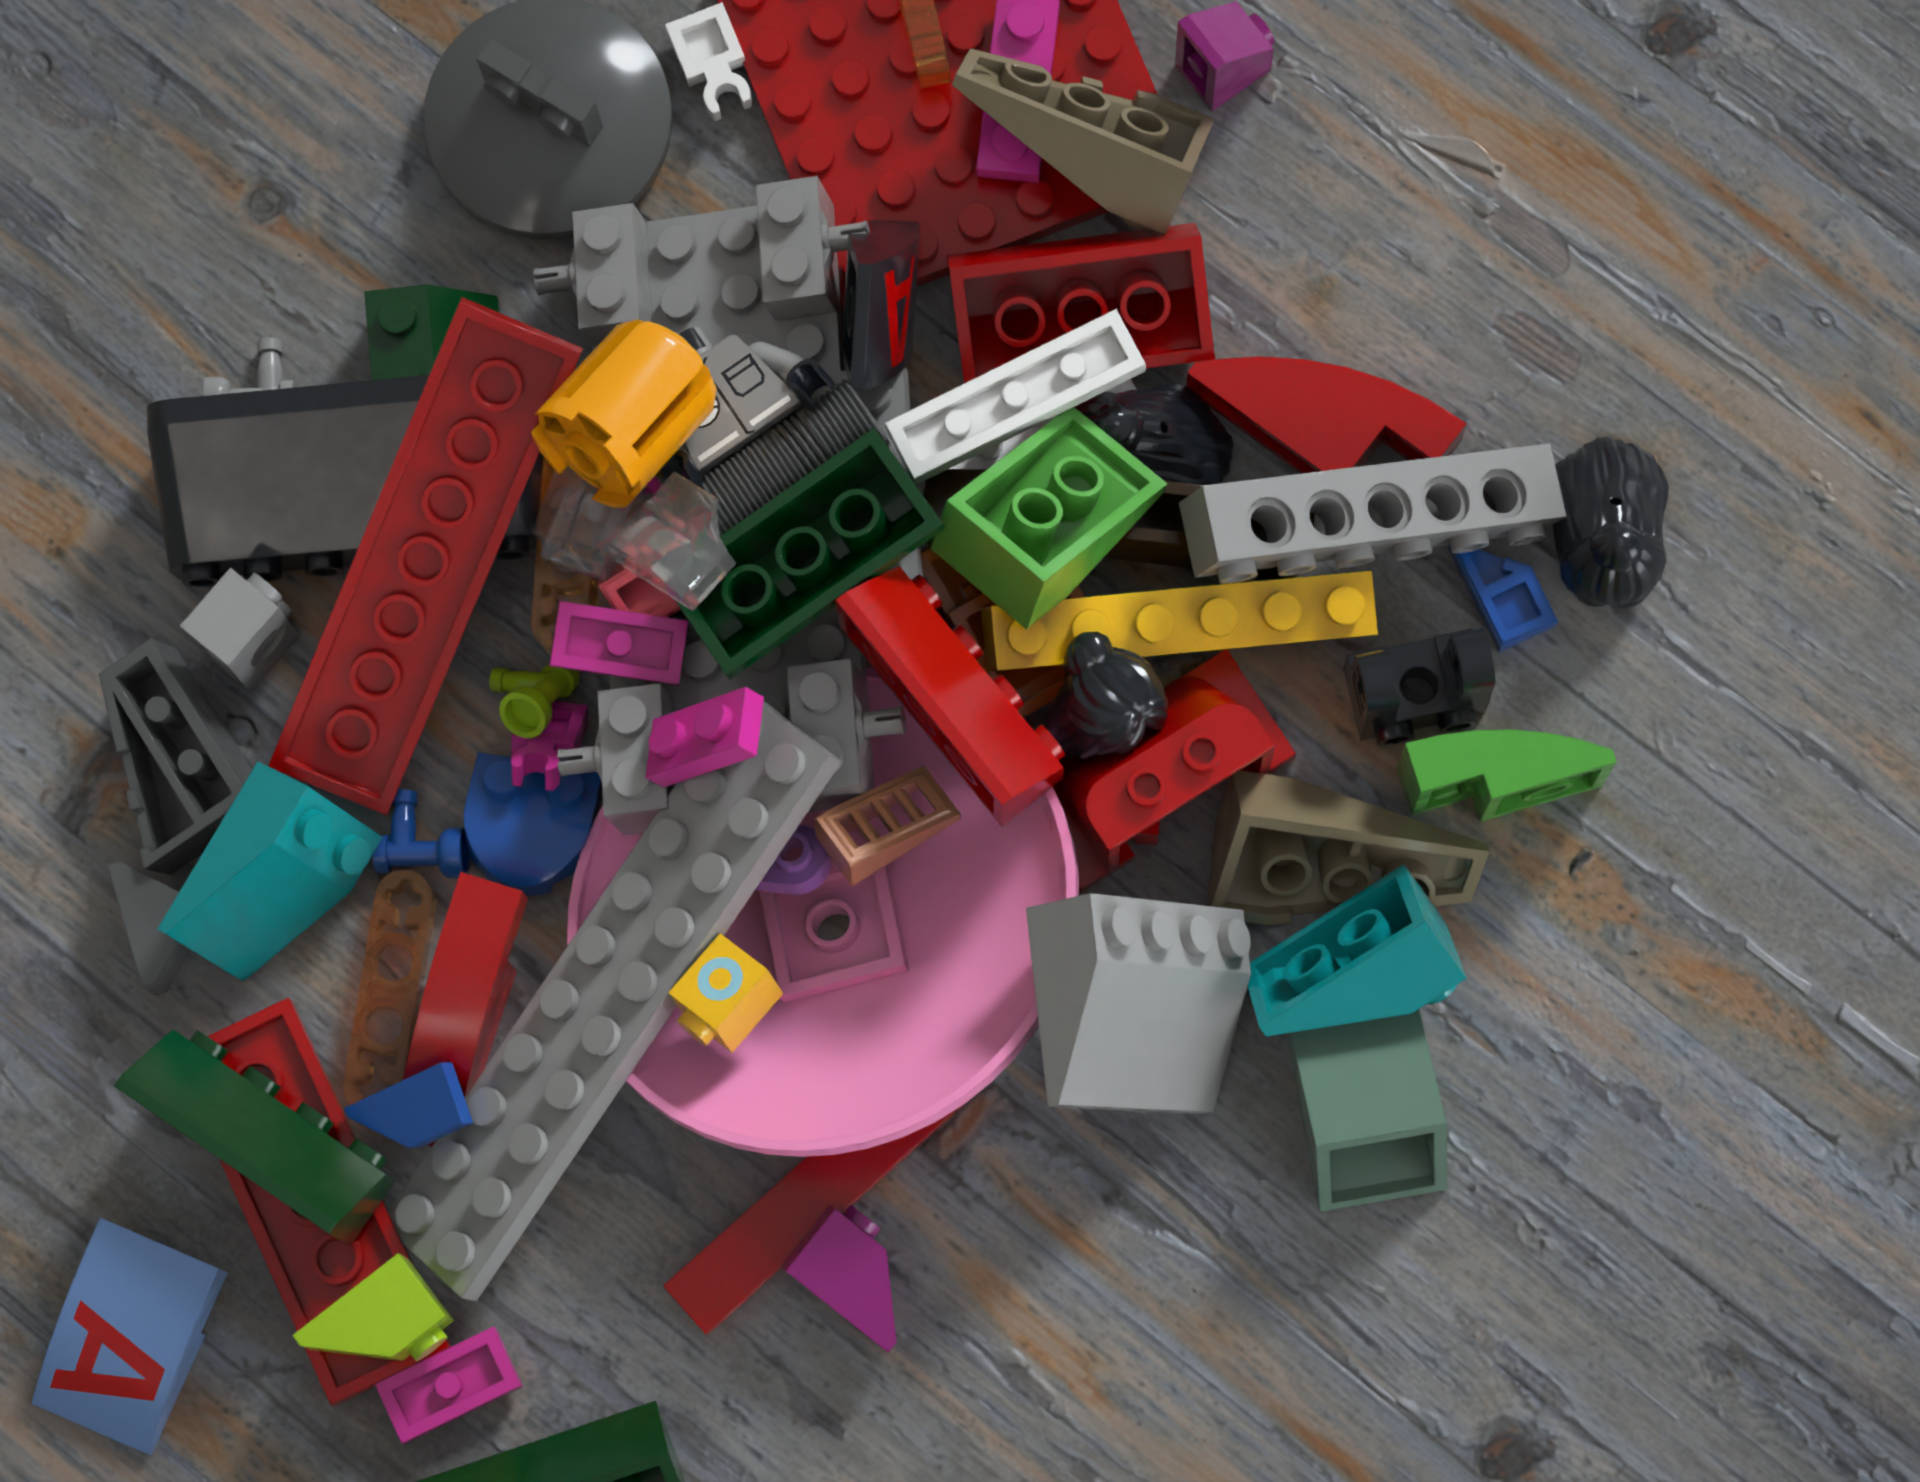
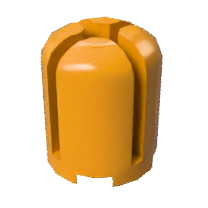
(626, 410)

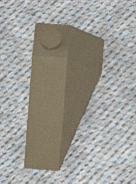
(1115, 149)
(1309, 849)

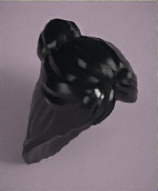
(1166, 431)
(1613, 524)
(1104, 699)

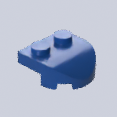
(527, 832)

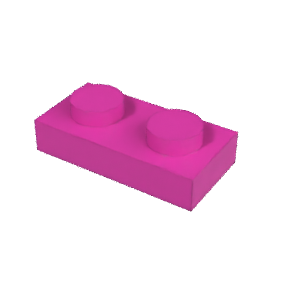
(618, 643)
(704, 737)
(449, 1385)

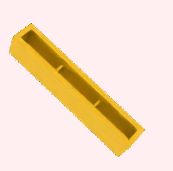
(1190, 619)

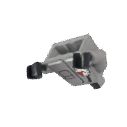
(754, 393)

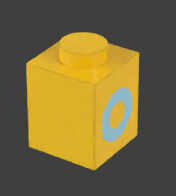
(724, 995)

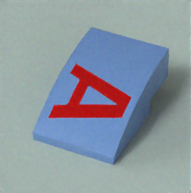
(127, 1336)

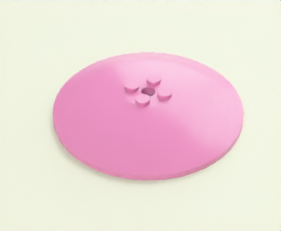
(895, 1013)

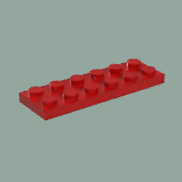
(302, 1258)

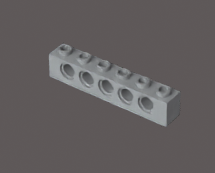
(1517, 479)

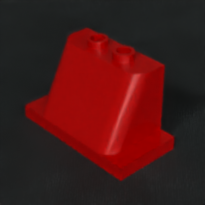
(1209, 734)

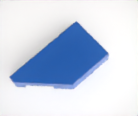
(1505, 597)
(416, 1108)

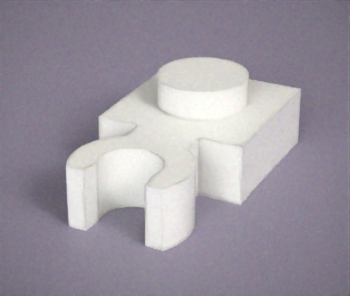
(709, 53)

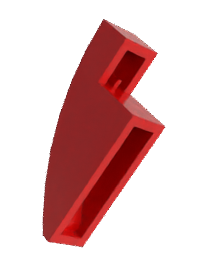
(1323, 412)
(468, 980)

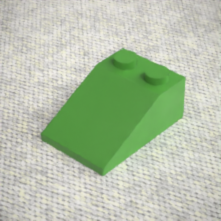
(1045, 515)

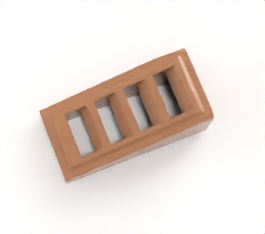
(860, 862)

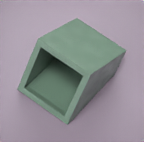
(1370, 1111)

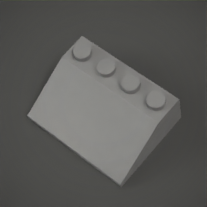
(1137, 1000)

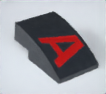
(880, 302)

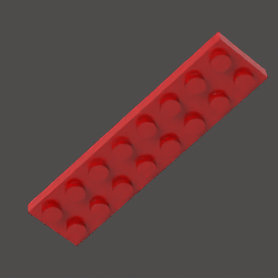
(423, 557)

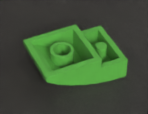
(1499, 770)

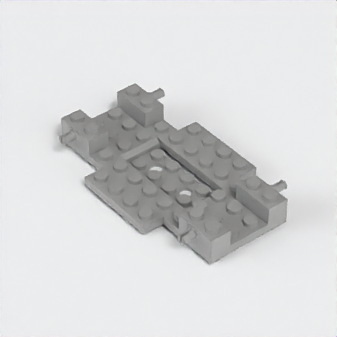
(770, 280)

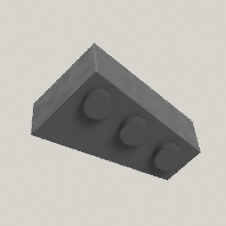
(174, 754)

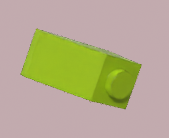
(381, 1317)

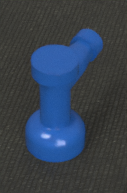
(403, 850)

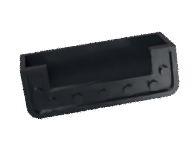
(287, 477)

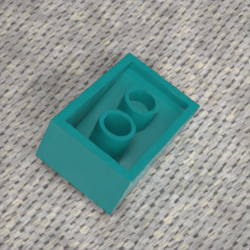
(268, 873)
(1358, 962)

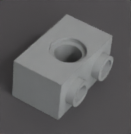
(242, 627)

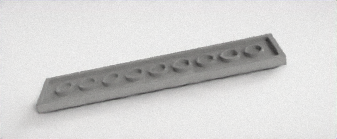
(605, 1004)

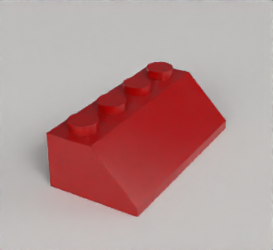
(1039, 291)
(950, 693)

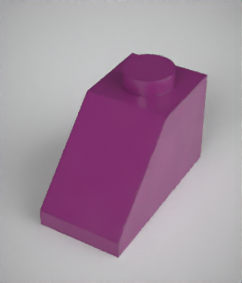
(1222, 51)
(848, 1271)

